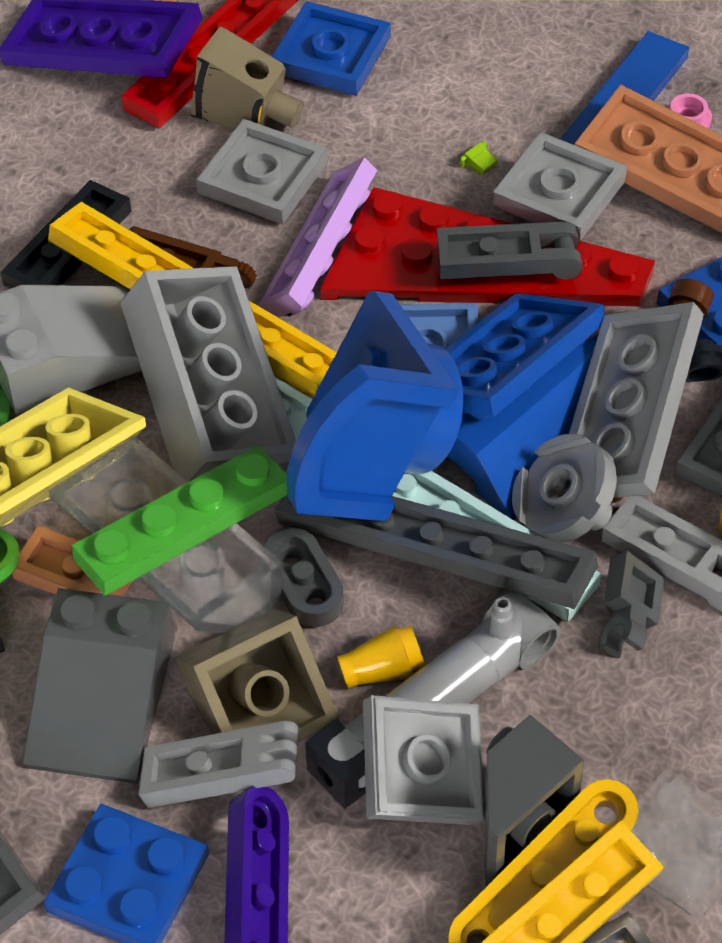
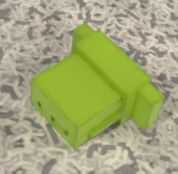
(479, 159)

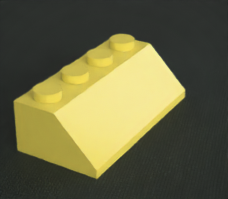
(56, 443)

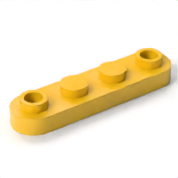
(546, 858)

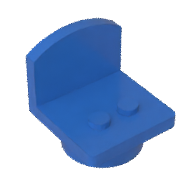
(377, 414)

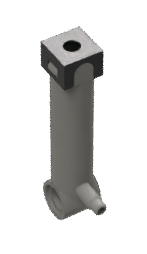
(509, 637)

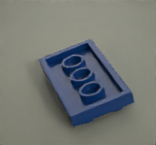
(517, 347)

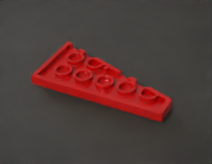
(396, 253)

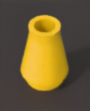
(383, 658)

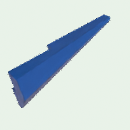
(499, 446)

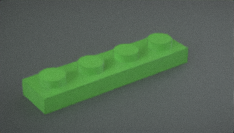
(180, 520)

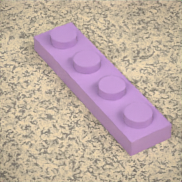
(317, 239)

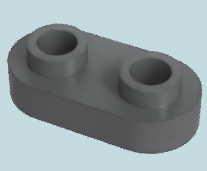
(308, 578)

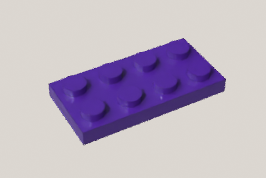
(102, 36)

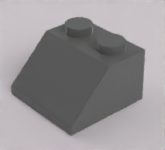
(527, 786)

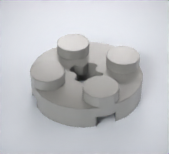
(586, 502)

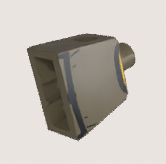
(240, 83)

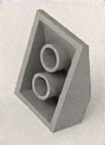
(62, 340)

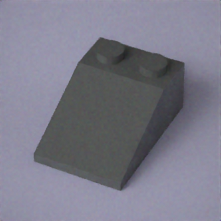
(98, 685)

